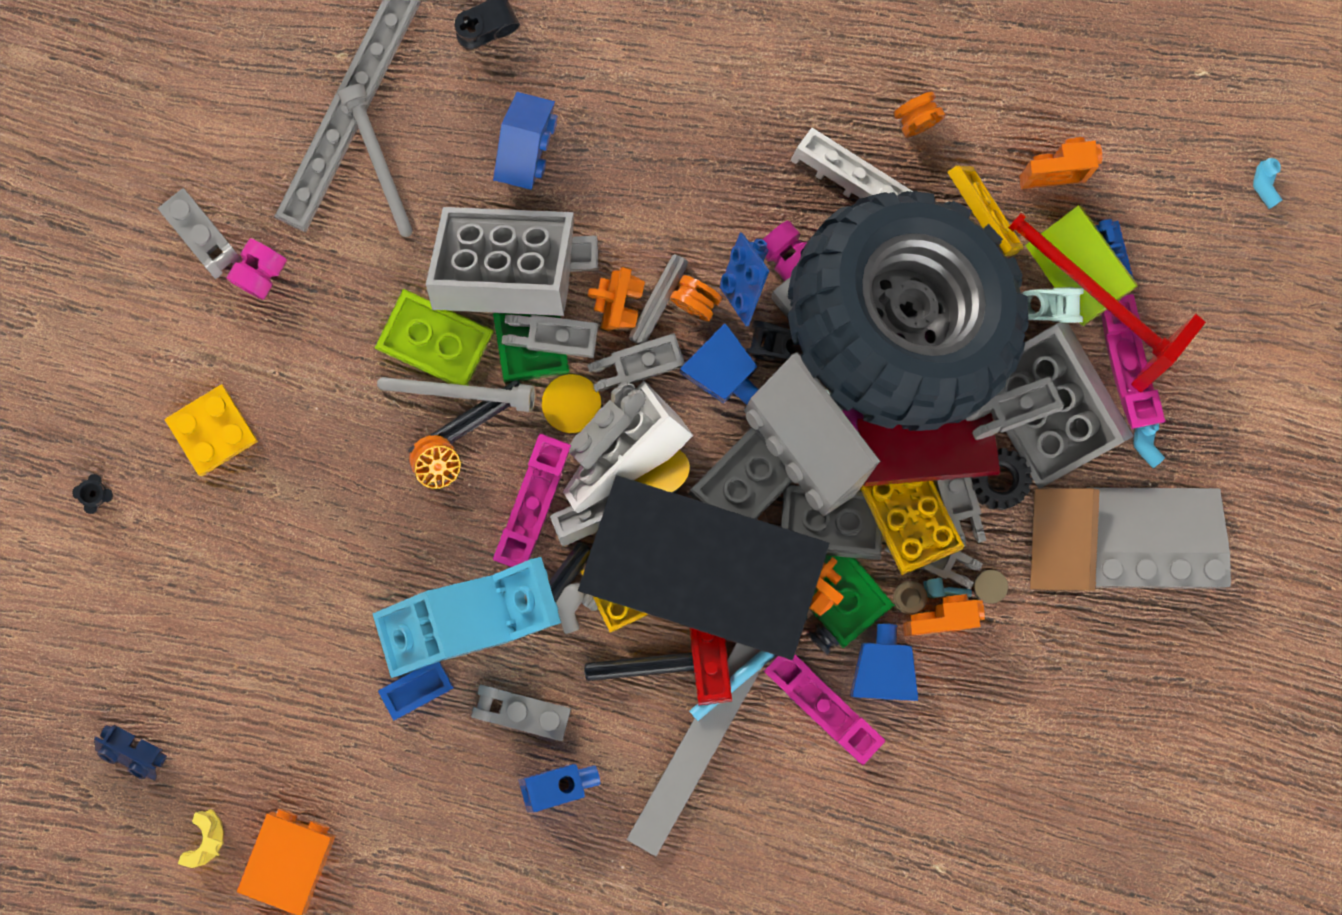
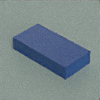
(415, 690)

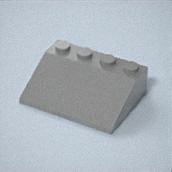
(501, 261)
(1088, 420)
(811, 436)
(1162, 539)

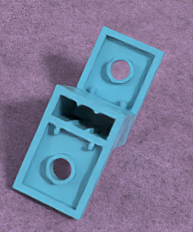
(466, 617)

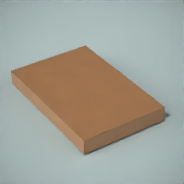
(1065, 539)

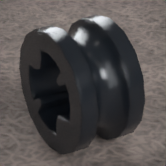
(822, 639)

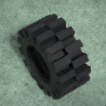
(1017, 491)

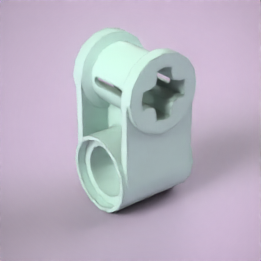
(1056, 304)

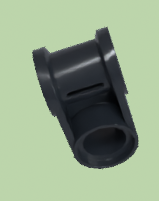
(489, 20)
(775, 342)

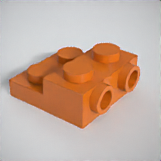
(1070, 165)
(952, 615)

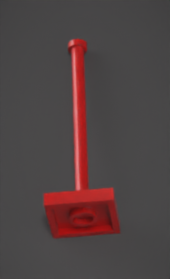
(1164, 350)

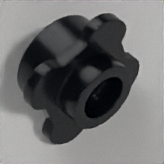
(83, 491)

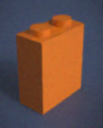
(286, 862)

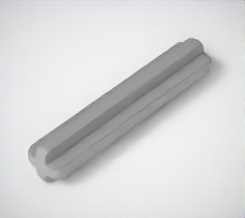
(658, 299)

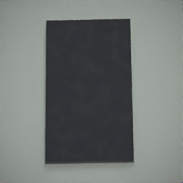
(704, 567)

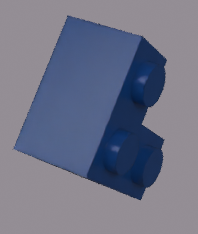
(522, 138)

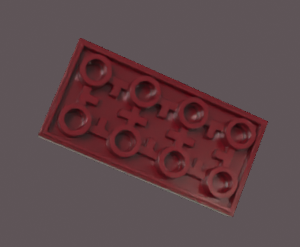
(929, 454)

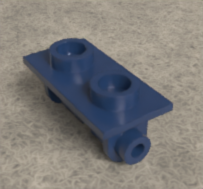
(116, 748)

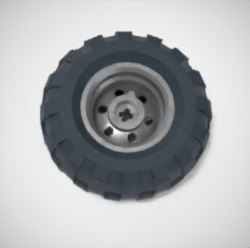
(888, 344)

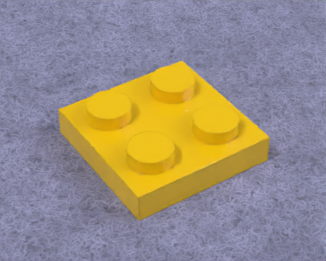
(211, 430)

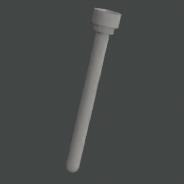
(354, 99)
(520, 397)

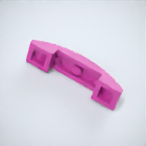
(1126, 362)
(532, 501)
(825, 707)

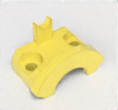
(212, 840)

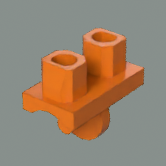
(614, 294)
(826, 594)

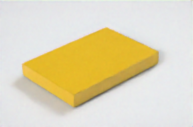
(985, 207)

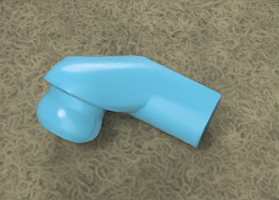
(1264, 181)
(1144, 444)

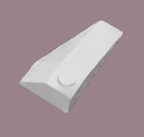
(642, 446)

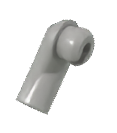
(567, 605)

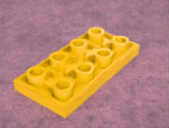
(913, 523)

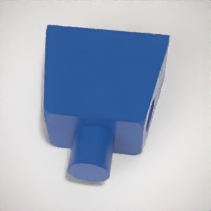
(722, 367)
(885, 668)
(543, 791)

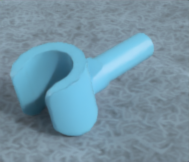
(935, 589)

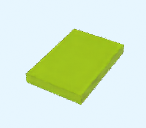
(1086, 247)
(434, 340)

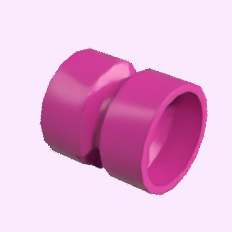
(779, 243)
(258, 257)

